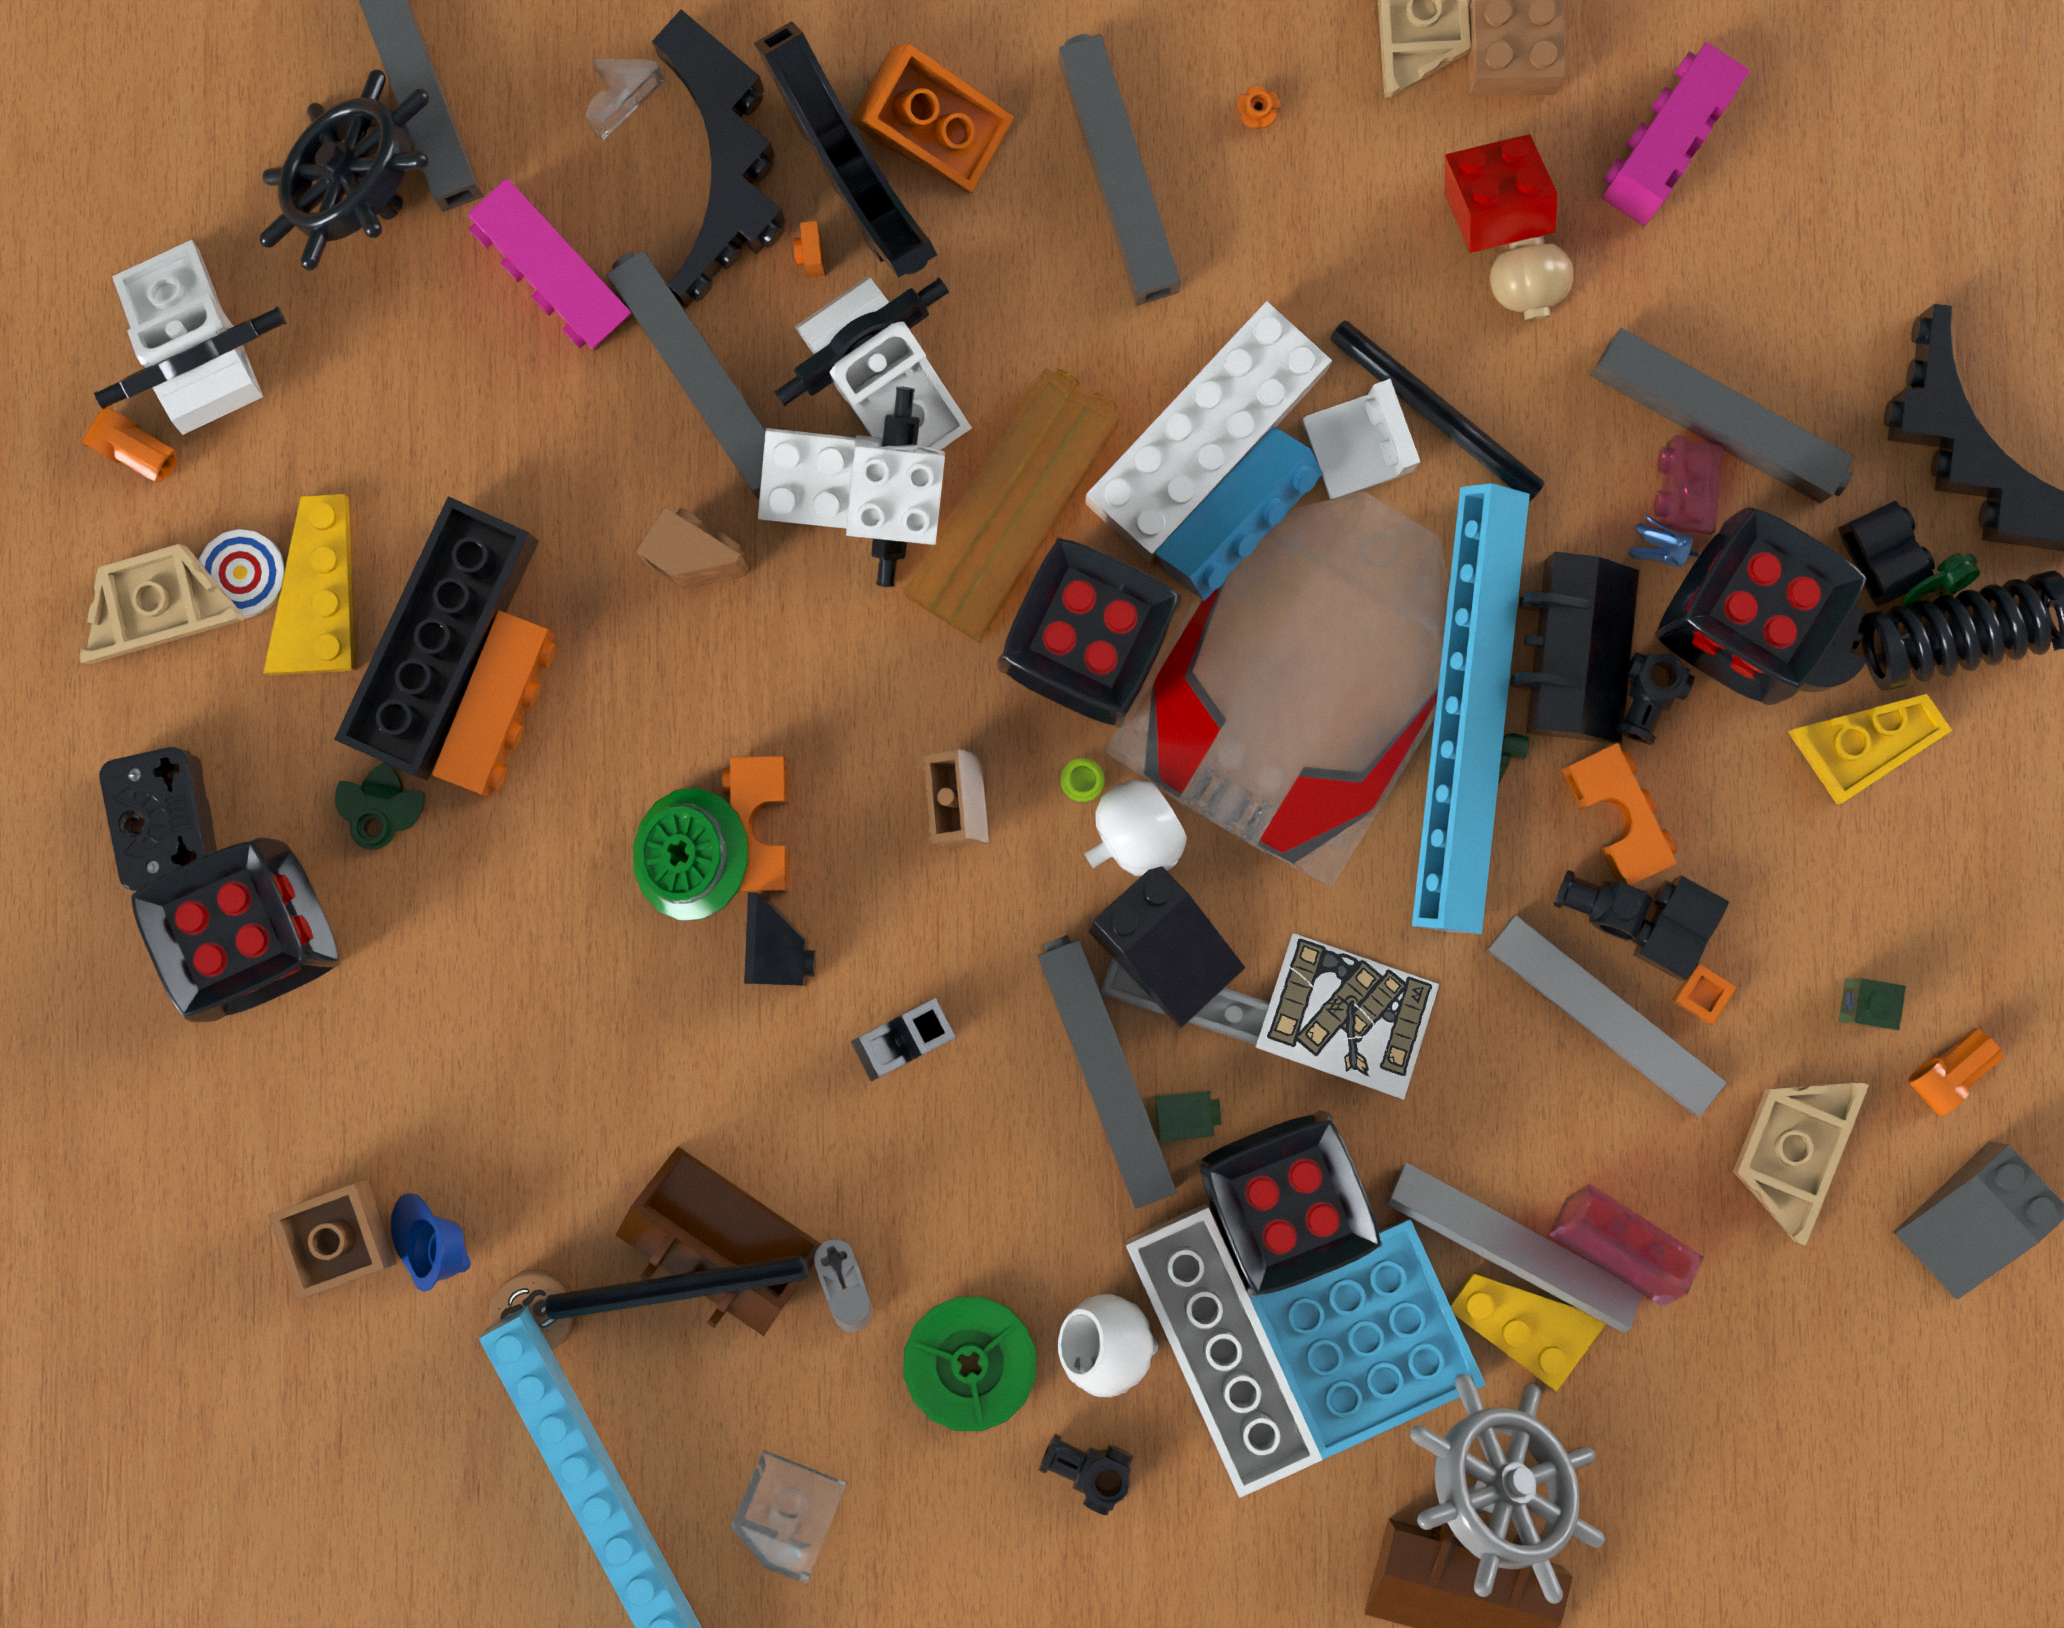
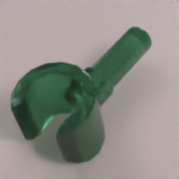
(1513, 746)

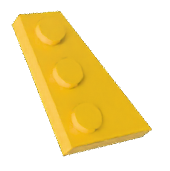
(1868, 744)
(1529, 1328)

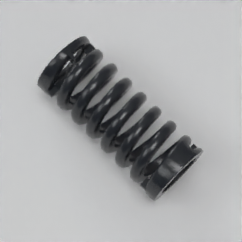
(1988, 635)

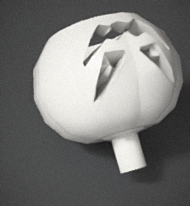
(1137, 829)
(1106, 1345)

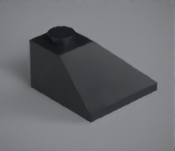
(774, 946)

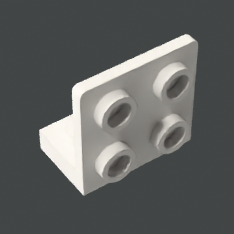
(1362, 442)

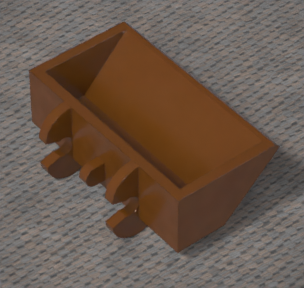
(702, 1222)
(1430, 1579)

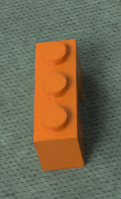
(752, 786)
(1642, 845)

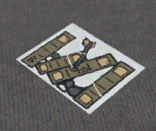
(1347, 1016)

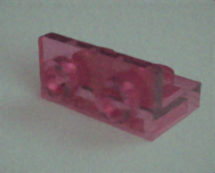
(1689, 486)

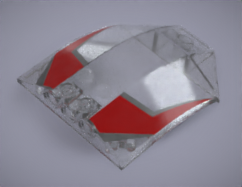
(1300, 683)

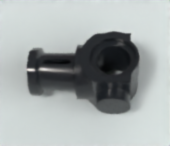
(1648, 697)
(1611, 907)
(1084, 1468)

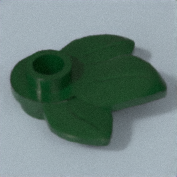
(1954, 575)
(381, 800)

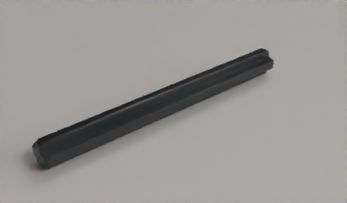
(1436, 410)
(677, 1287)

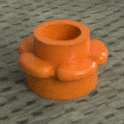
(1258, 118)

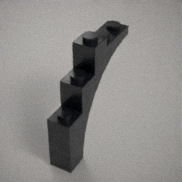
(842, 153)
(739, 154)
(1969, 461)

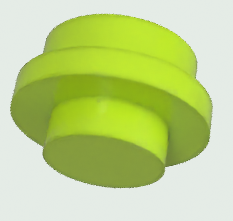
(1082, 780)

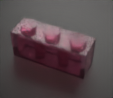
(1626, 1245)

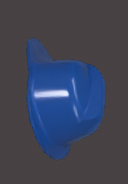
(427, 1243)

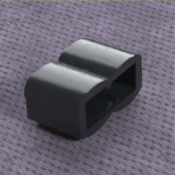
(1887, 552)
(1680, 927)

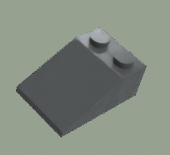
(1981, 1219)

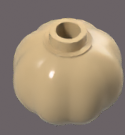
(1531, 277)

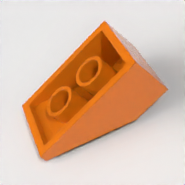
(931, 117)

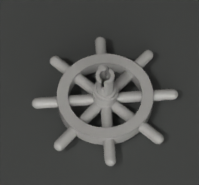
(1507, 1488)

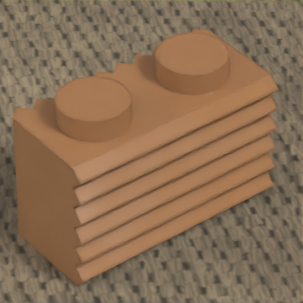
(956, 799)

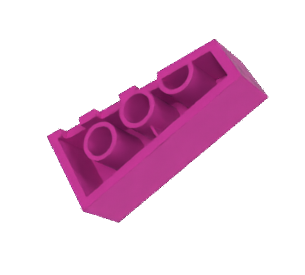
(1675, 134)
(548, 264)

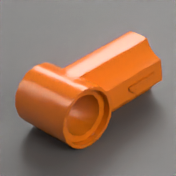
(124, 442)
(1947, 1079)

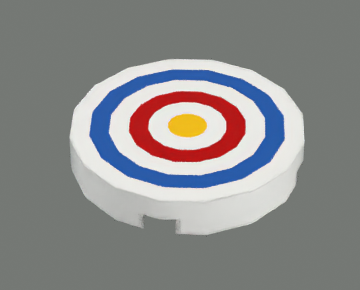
(246, 569)

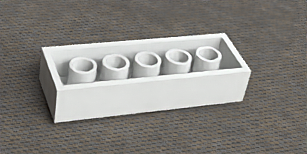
(1207, 430)
(1223, 1350)

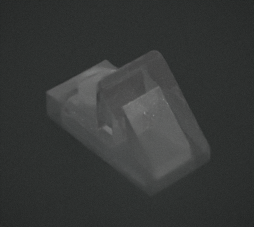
(630, 86)

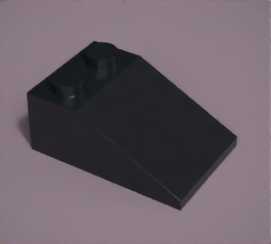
(1167, 945)

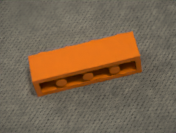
(495, 704)

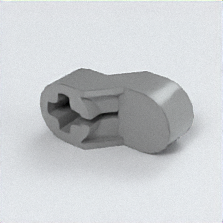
(849, 1306)

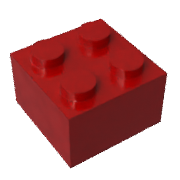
(1500, 193)

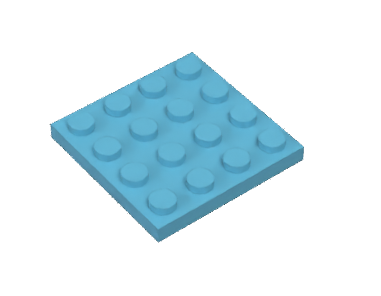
(1368, 1342)

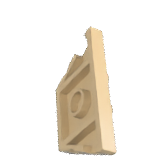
(1420, 39)
(153, 603)
(1797, 1150)

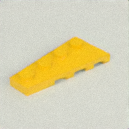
(316, 596)

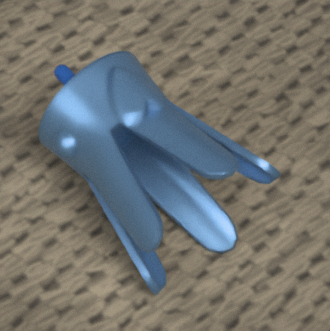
(1675, 545)

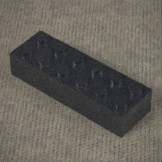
(436, 638)

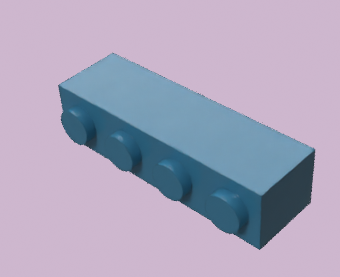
(1239, 513)

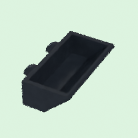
(1580, 647)

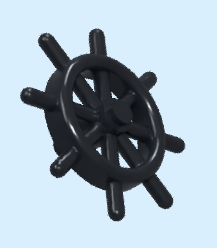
(345, 170)

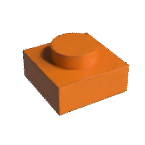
(809, 249)
(1704, 994)

